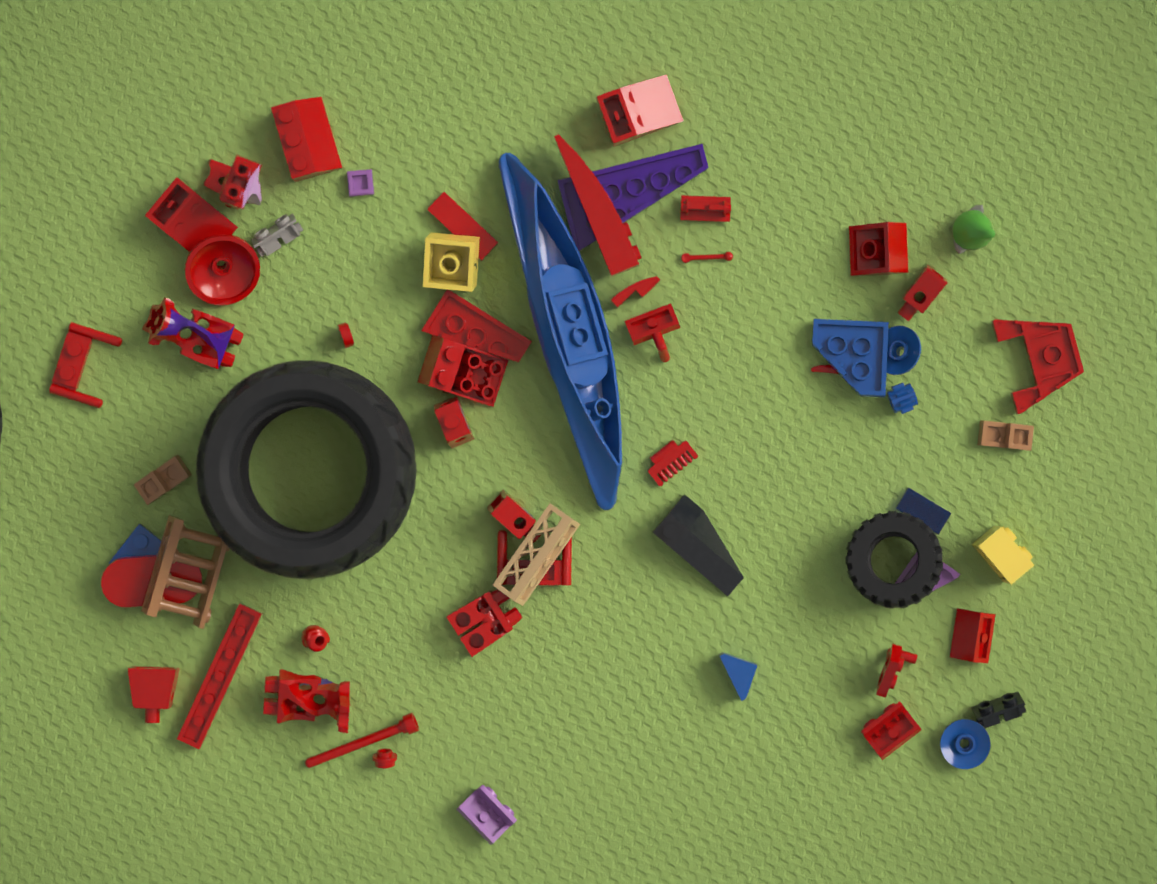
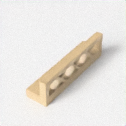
(544, 558)

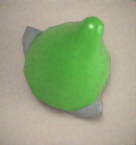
(972, 230)

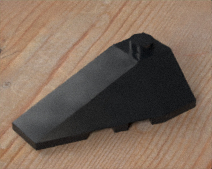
(697, 542)

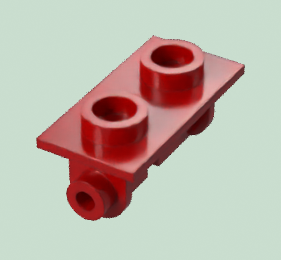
(705, 208)

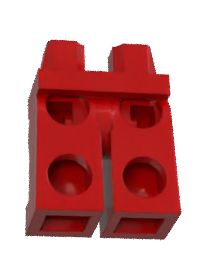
(489, 615)

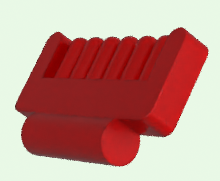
(666, 456)

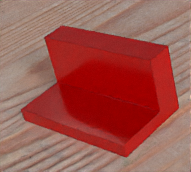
(972, 636)

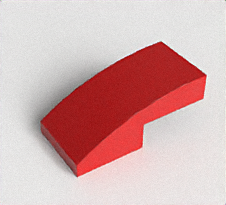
(641, 288)

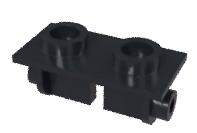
(1009, 705)

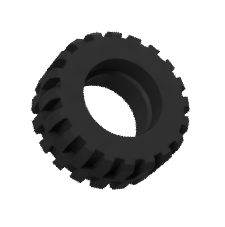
(894, 525)

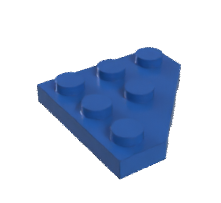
(855, 352)

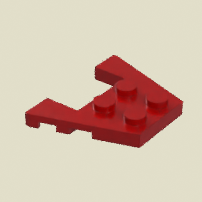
(1051, 355)

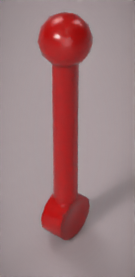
(728, 256)

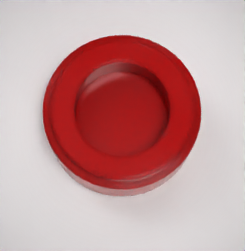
(346, 335)

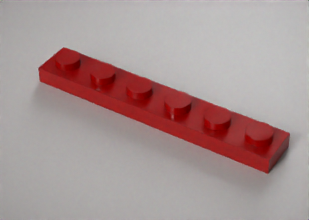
(219, 676)

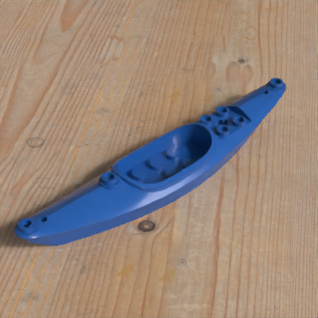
(568, 327)

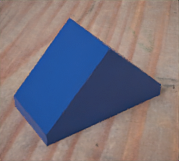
(740, 672)

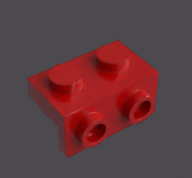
(890, 730)

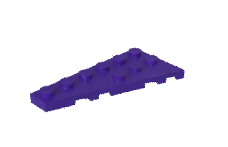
(633, 187)

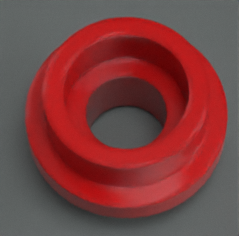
(384, 758)

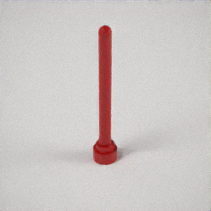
(405, 725)

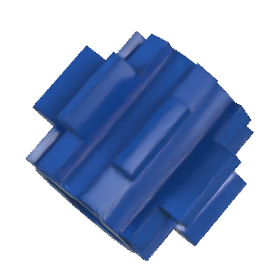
(902, 398)

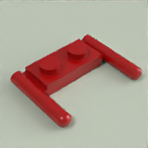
(73, 360)
(558, 574)

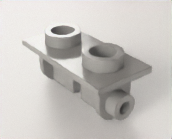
(283, 228)

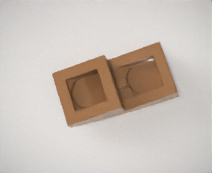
(1005, 435)
(162, 479)

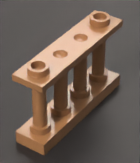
(162, 578)

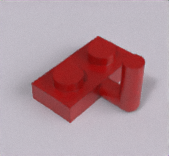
(652, 326)
(894, 662)

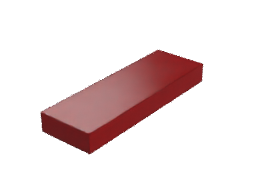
(461, 223)

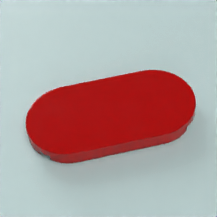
(128, 579)

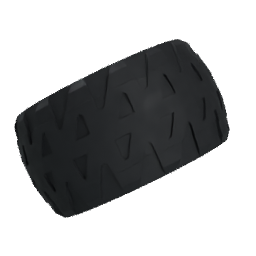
(226, 485)

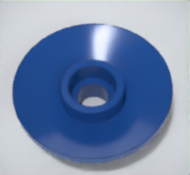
(899, 338)
(969, 756)

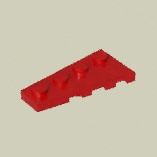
(470, 326)

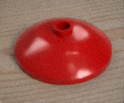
(222, 283)

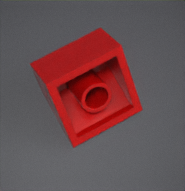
(878, 249)

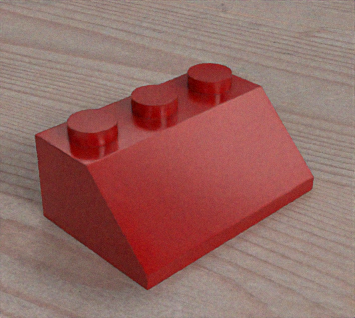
(306, 138)

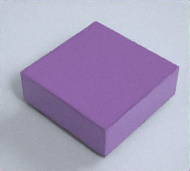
(360, 183)

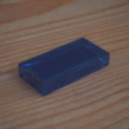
(924, 509)

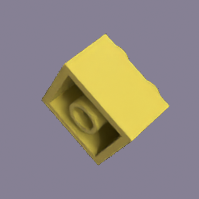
(451, 262)
(1004, 554)

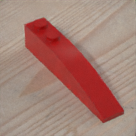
(602, 216)

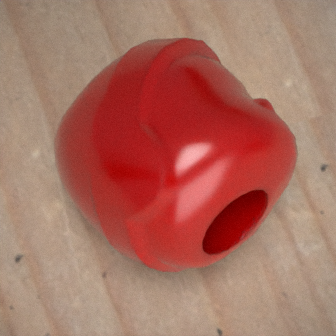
(315, 638)

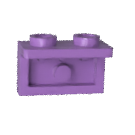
(487, 813)

